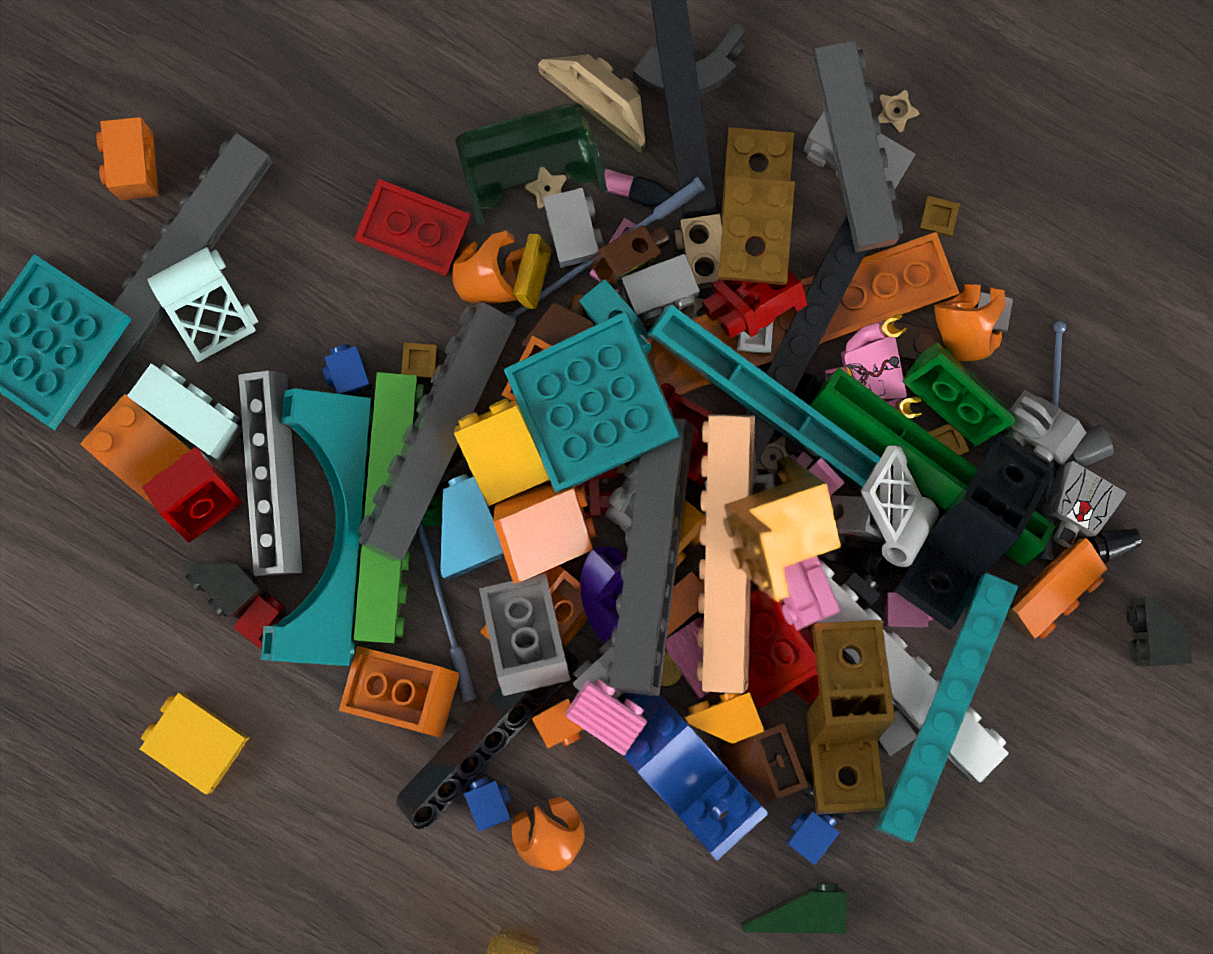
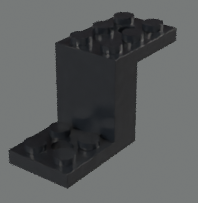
(975, 531)

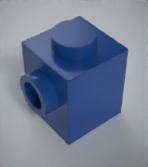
(346, 370)
(488, 802)
(812, 835)

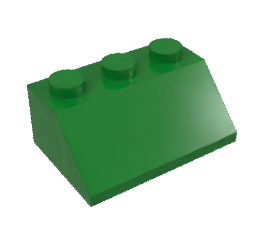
(958, 395)

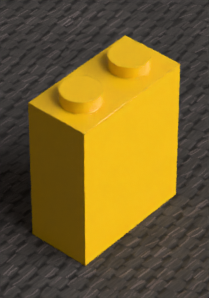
(500, 451)
(193, 742)

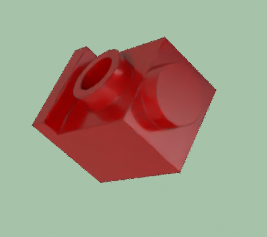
(259, 614)

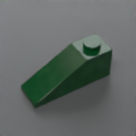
(808, 912)

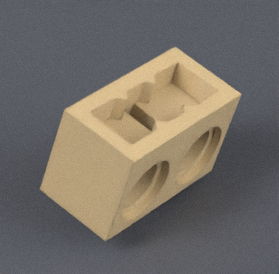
(707, 251)

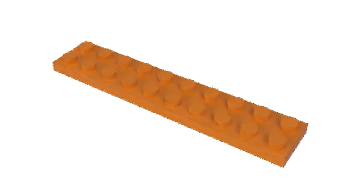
(882, 286)

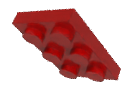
(412, 228)

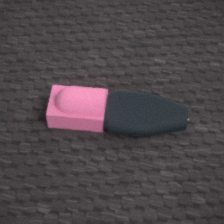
(637, 189)

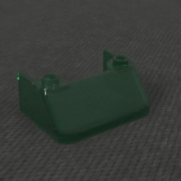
(517, 149)

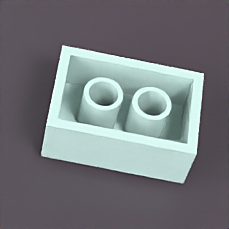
(186, 410)

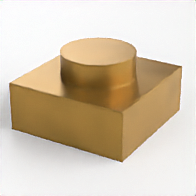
(939, 216)
(419, 359)
(951, 438)

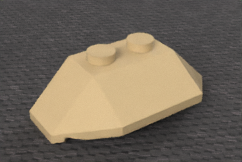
(600, 93)

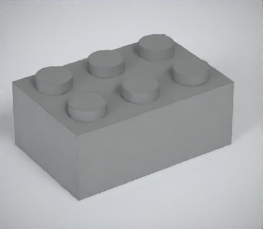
(821, 153)

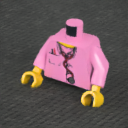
(875, 362)

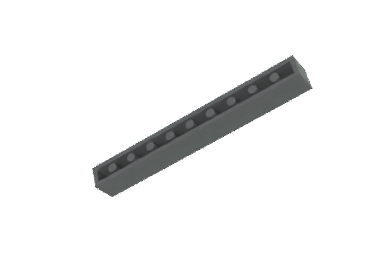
(197, 226)

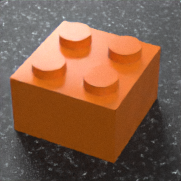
(128, 158)

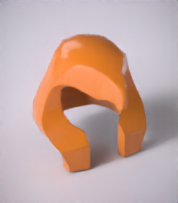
(478, 275)
(968, 329)
(551, 843)

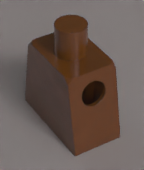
(561, 323)

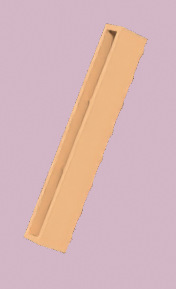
(727, 589)

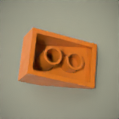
(133, 444)
(399, 691)

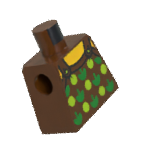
(629, 254)

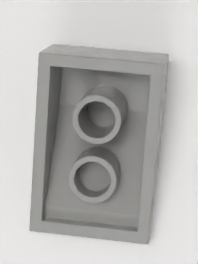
(524, 635)

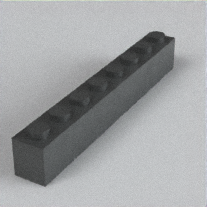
(432, 438)
(650, 566)

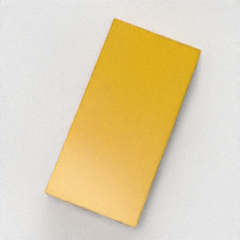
(532, 271)

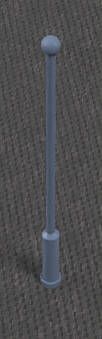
(660, 212)
(1058, 327)
(456, 651)

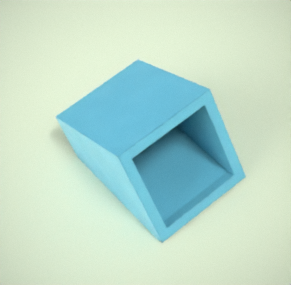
(467, 529)

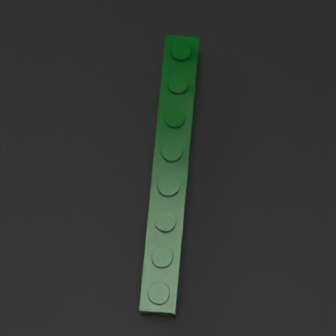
(934, 466)

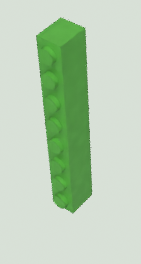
(379, 577)

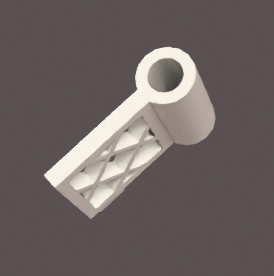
(910, 520)

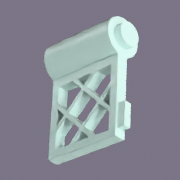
(196, 278)

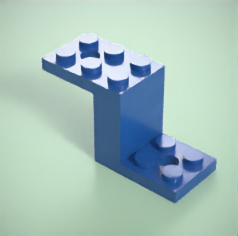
(690, 777)

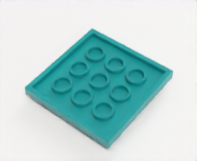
(52, 340)
(592, 402)

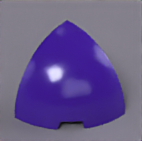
(600, 589)

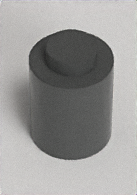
(1093, 447)

